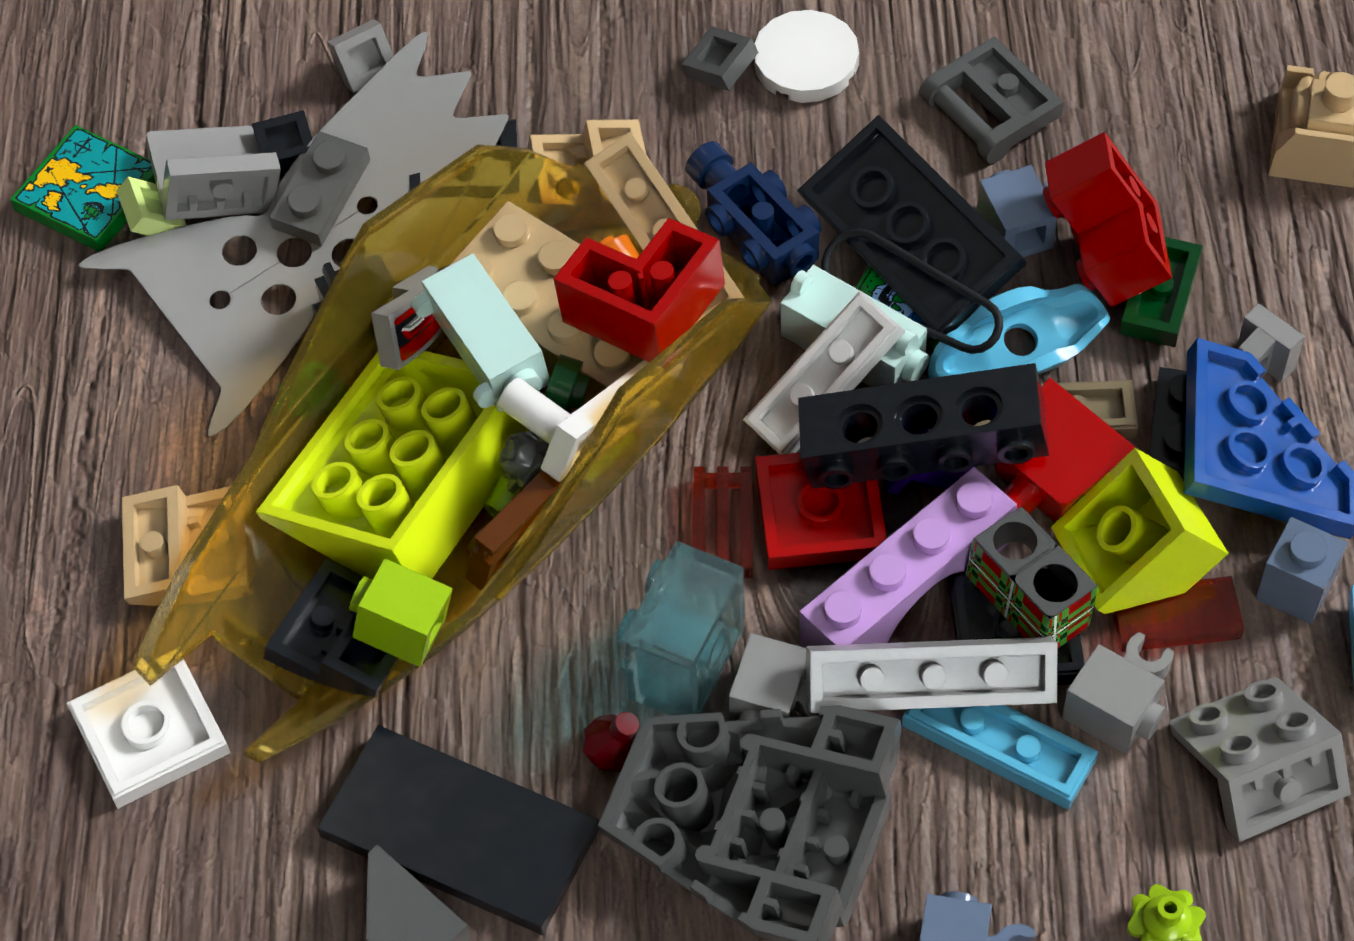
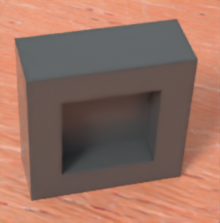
(720, 58)

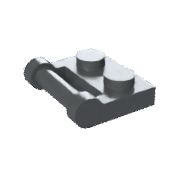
(1003, 88)

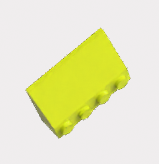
(395, 468)

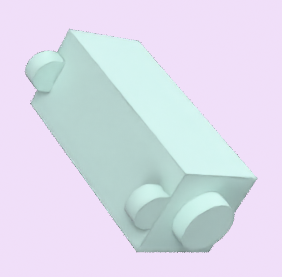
(816, 301)
(482, 329)

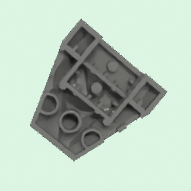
(760, 812)

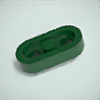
(568, 384)

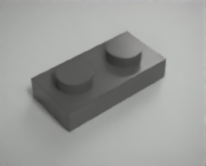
(320, 188)

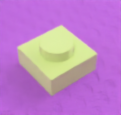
(143, 208)

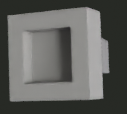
(360, 53)
(1271, 342)

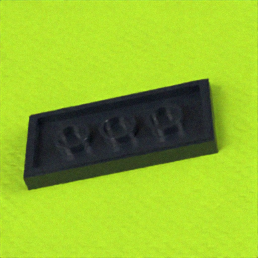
(894, 192)
(460, 828)

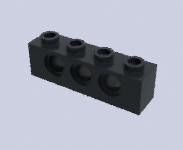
(896, 412)

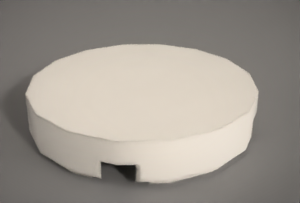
(806, 55)

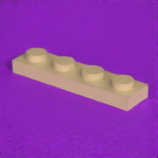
(643, 197)

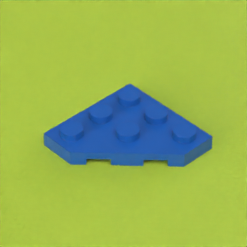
(1257, 449)

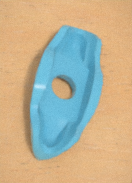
(1058, 319)

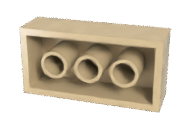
(522, 261)

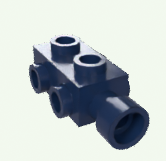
(779, 236)

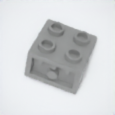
(212, 172)
(1268, 754)

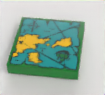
(78, 188)

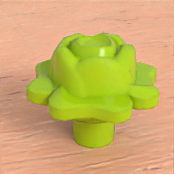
(1165, 916)

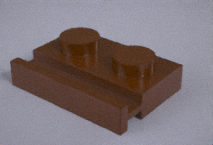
(501, 534)

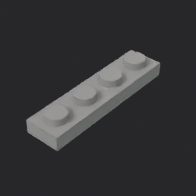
(932, 674)

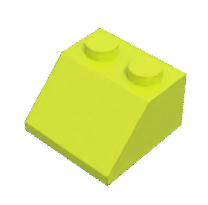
(1139, 535)

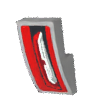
(398, 329)

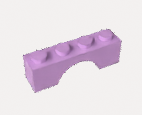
(887, 582)

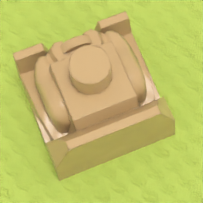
(1314, 127)

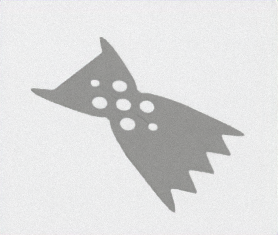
(407, 131)

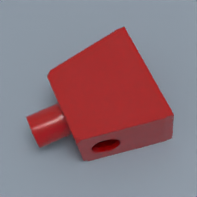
(1079, 457)

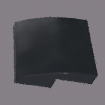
(318, 637)

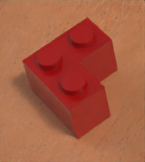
(1109, 218)
(641, 300)

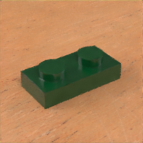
(1159, 311)

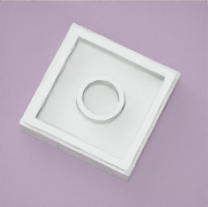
(147, 732)

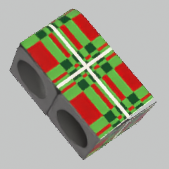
(992, 574)

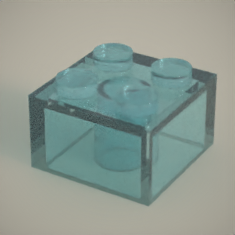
(682, 630)

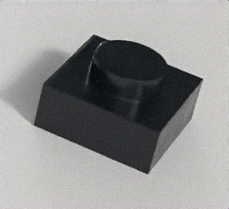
(285, 135)

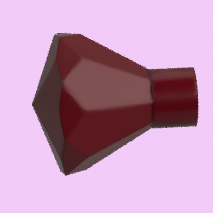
(610, 740)

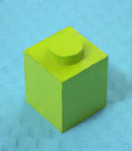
(400, 611)

